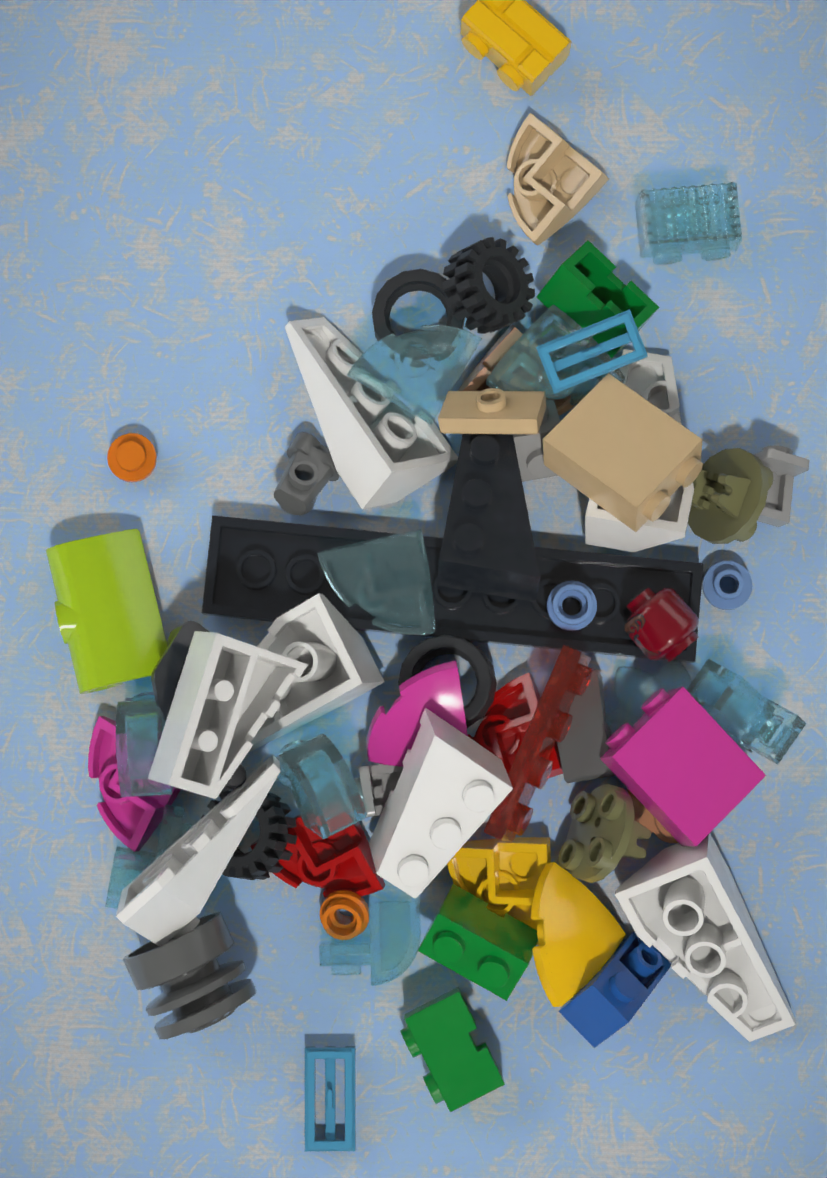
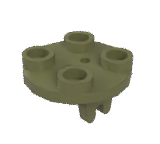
(729, 496)
(601, 833)

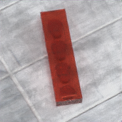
(547, 726)

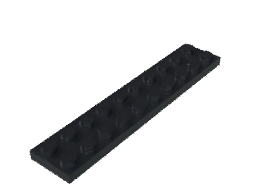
(274, 566)

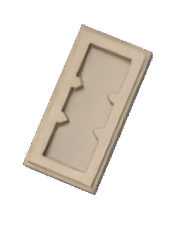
(492, 412)

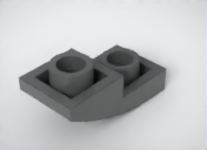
(587, 736)

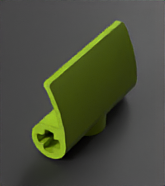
(107, 609)

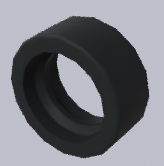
(400, 285)
(447, 644)

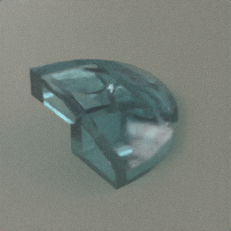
(416, 367)
(524, 371)
(385, 579)

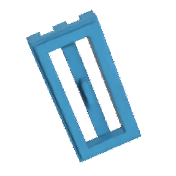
(632, 335)
(330, 1054)

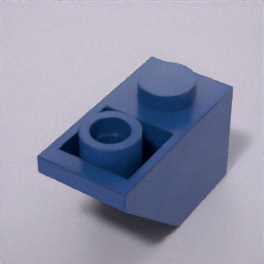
(616, 990)

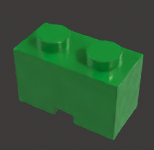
(592, 293)
(479, 942)
(456, 1065)

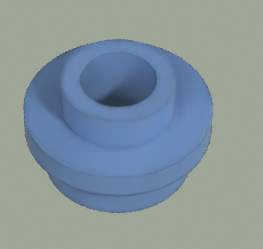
(582, 594)
(716, 596)

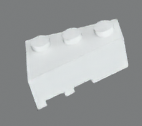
(218, 710)
(437, 804)

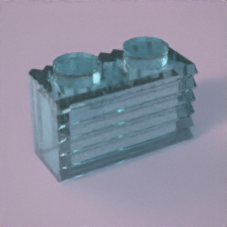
(688, 222)

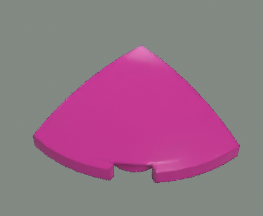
(396, 730)
(127, 817)

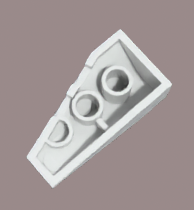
(655, 382)
(373, 442)
(336, 669)
(178, 883)
(699, 922)

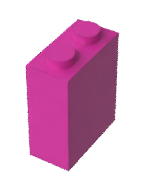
(681, 765)

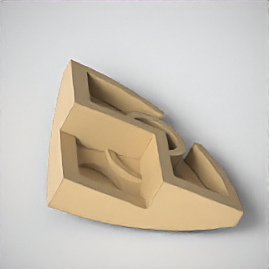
(549, 180)

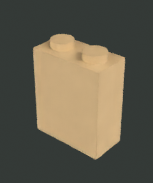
(623, 453)

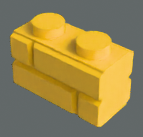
(516, 41)

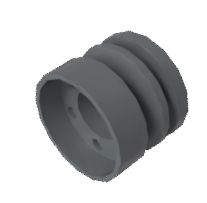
(191, 978)

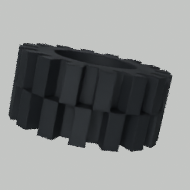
(471, 295)
(271, 841)

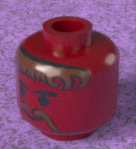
(661, 624)

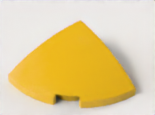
(502, 873)
(573, 934)

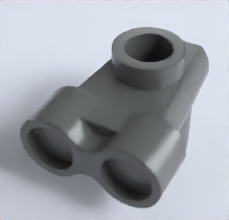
(304, 475)

